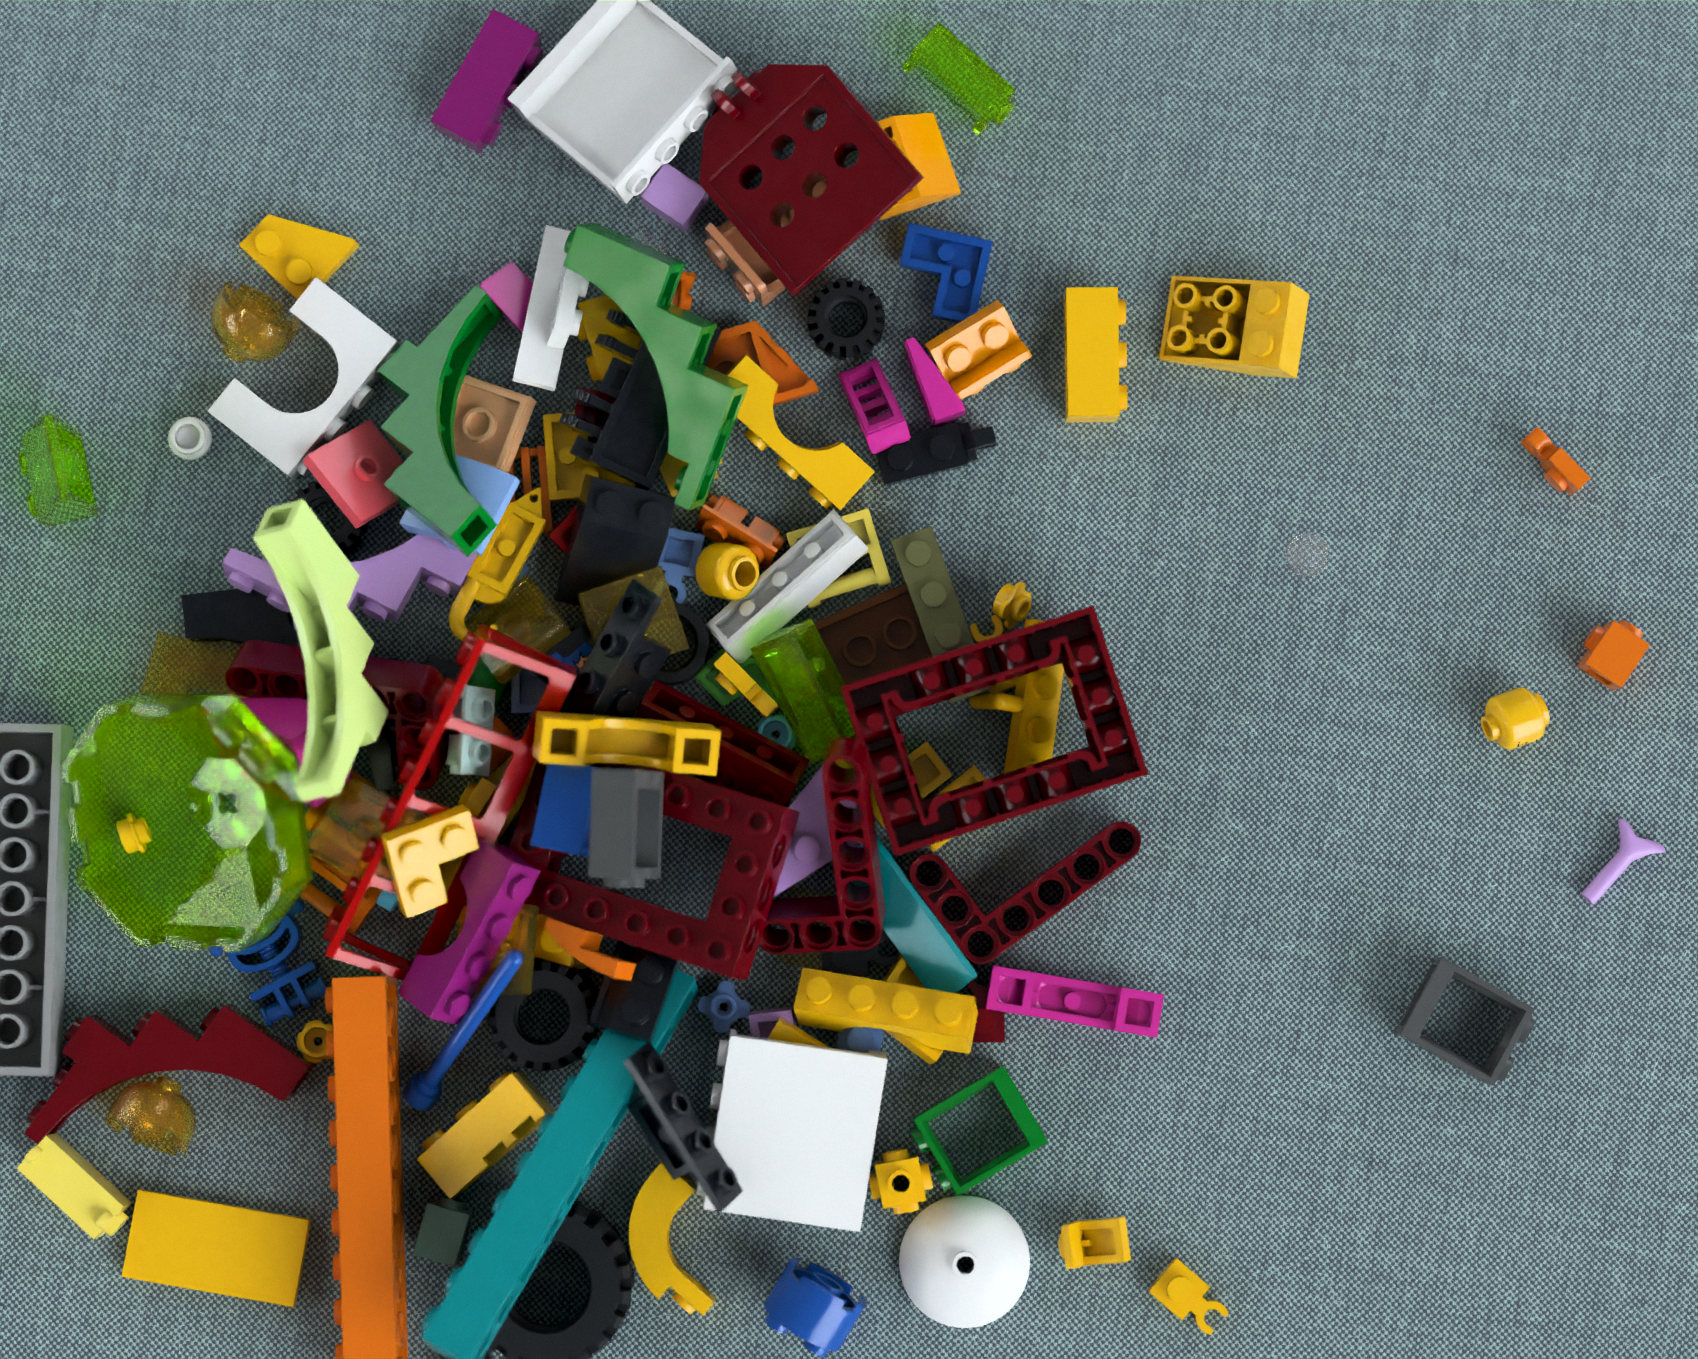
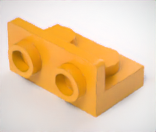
(978, 350)

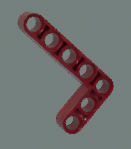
(404, 687)
(849, 864)
(1026, 898)

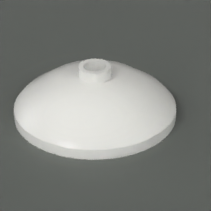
(958, 1229)

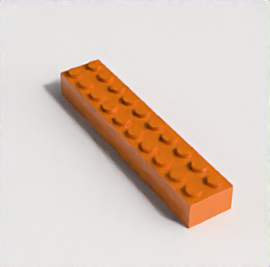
(367, 1168)

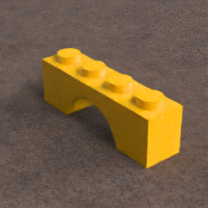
(830, 469)
(621, 740)
(849, 1001)

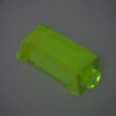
(963, 78)

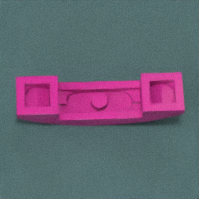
(1074, 1001)

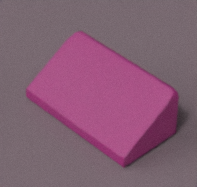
(510, 292)

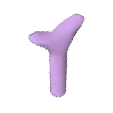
(1630, 849)

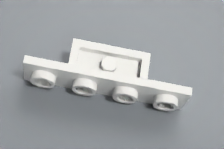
(549, 314)

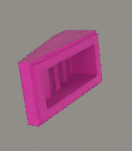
(936, 393)
(885, 429)

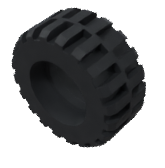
(605, 1306)

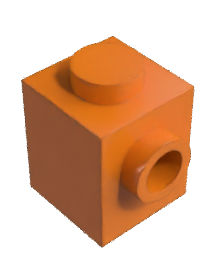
(1613, 653)

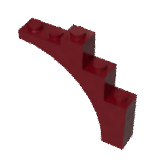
(107, 1057)

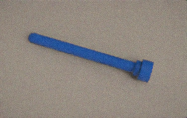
(425, 1087)

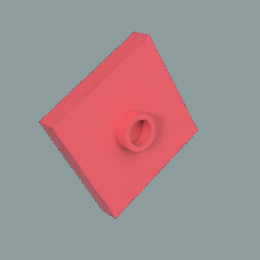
(354, 472)

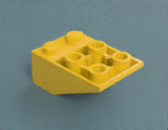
(1235, 325)

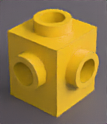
(900, 1163)

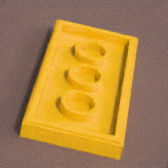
(216, 1247)

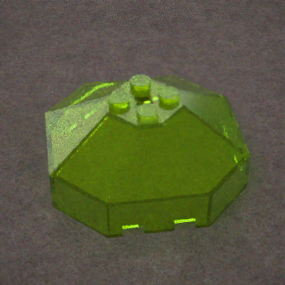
(209, 869)

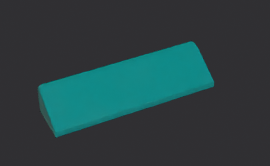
(918, 932)

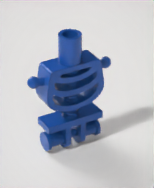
(280, 972)

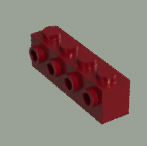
(745, 758)

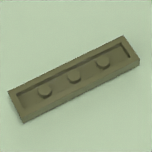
(933, 595)

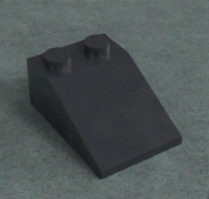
(612, 536)

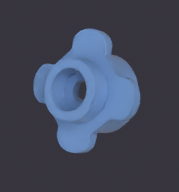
(724, 994)

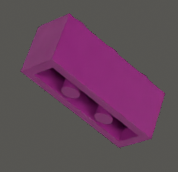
(486, 80)

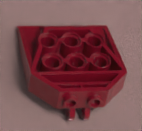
(748, 138)

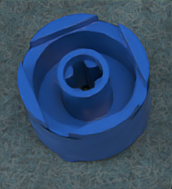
(813, 1307)

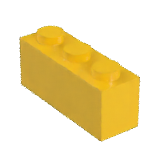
(1094, 354)

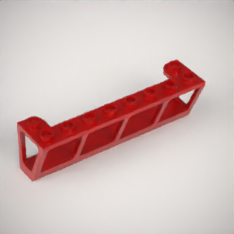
(486, 827)

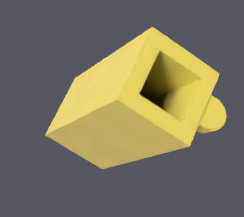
(75, 1186)

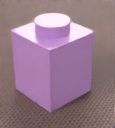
(674, 197)

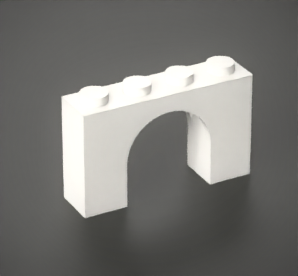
(290, 437)

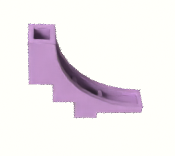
(384, 580)

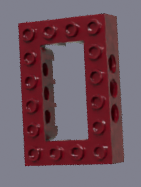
(1108, 760)
(741, 899)

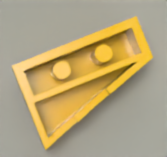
(484, 1133)

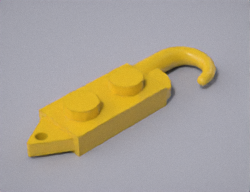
(501, 561)

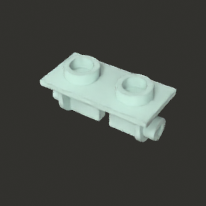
(467, 752)

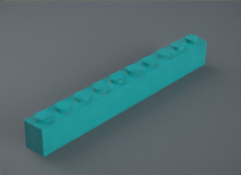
(544, 1189)

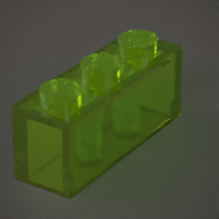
(805, 686)

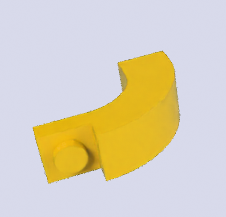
(650, 1241)

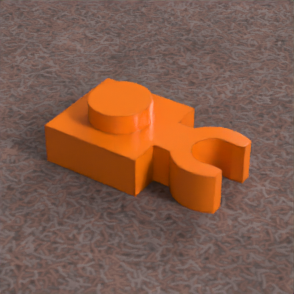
(1560, 468)

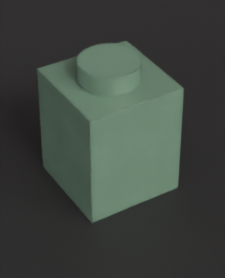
(443, 1231)

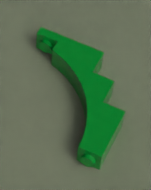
(697, 398)

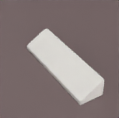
(788, 586)

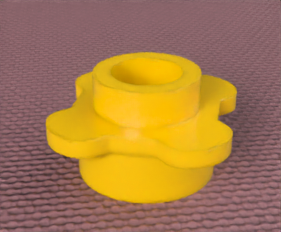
(1012, 603)

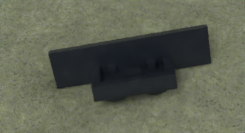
(621, 660)
(676, 1130)

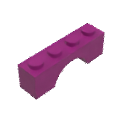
(495, 890)

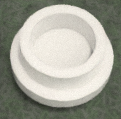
(190, 438)

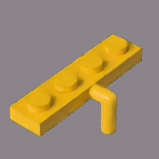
(1033, 713)

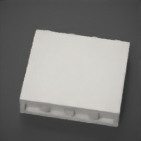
(623, 92)
(797, 1128)

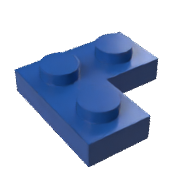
(959, 262)

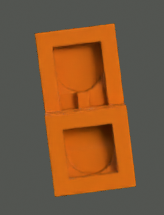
(585, 946)

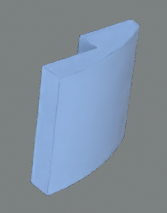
(487, 485)

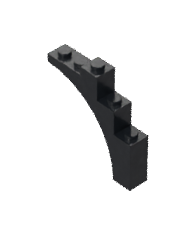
(248, 616)

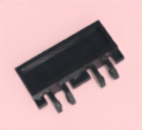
(636, 424)

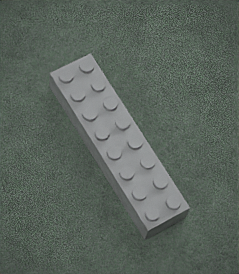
(33, 896)

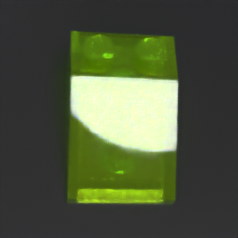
(57, 473)

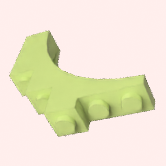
(334, 645)

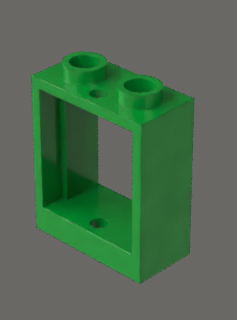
(1018, 1108)

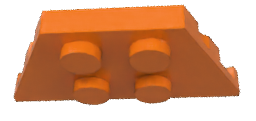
(772, 359)

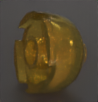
(250, 324)
(155, 1116)

